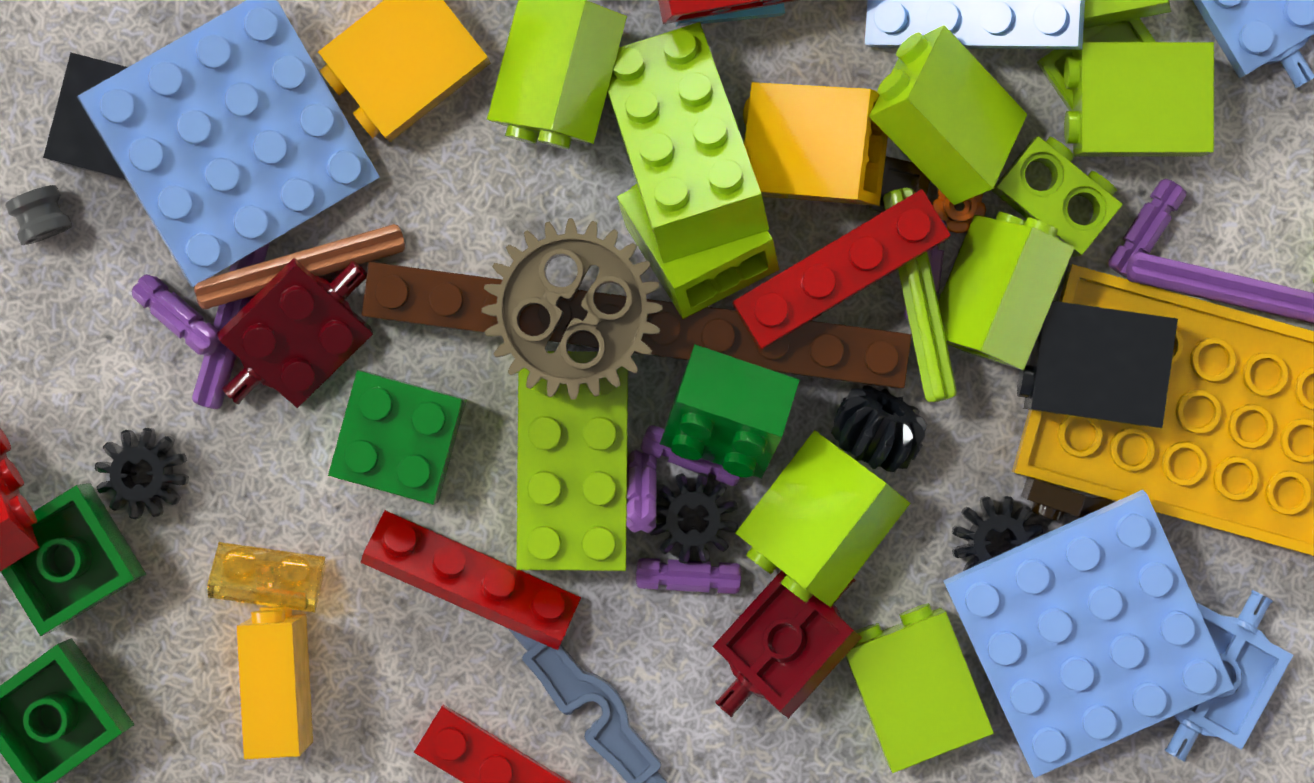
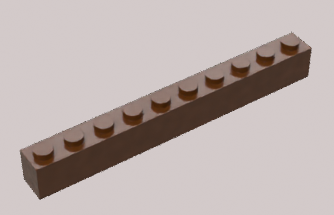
(810, 351)

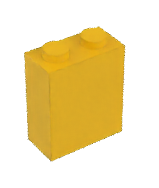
(401, 62)
(815, 143)
(274, 684)

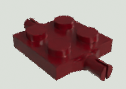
(295, 333)
(783, 648)

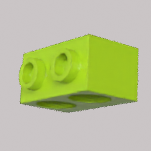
(1052, 204)

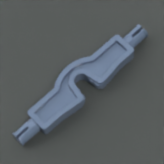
(611, 732)

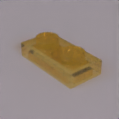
(266, 577)

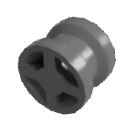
(38, 214)

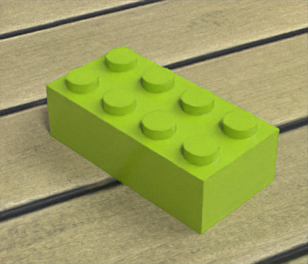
(684, 144)
(572, 475)

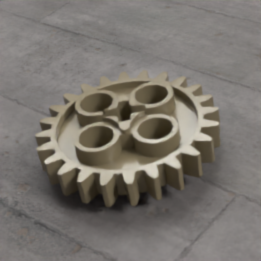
(527, 285)

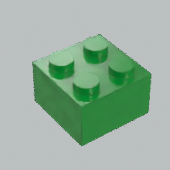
(729, 412)
(397, 437)
(77, 560)
(57, 715)

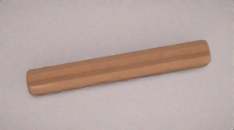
(317, 260)

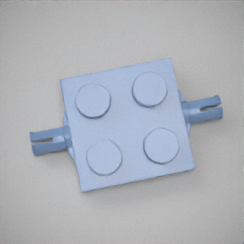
(1262, 33)
(1254, 671)

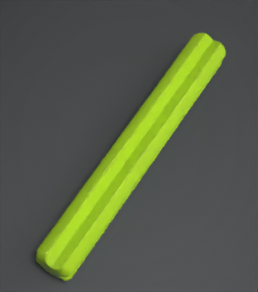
(925, 320)

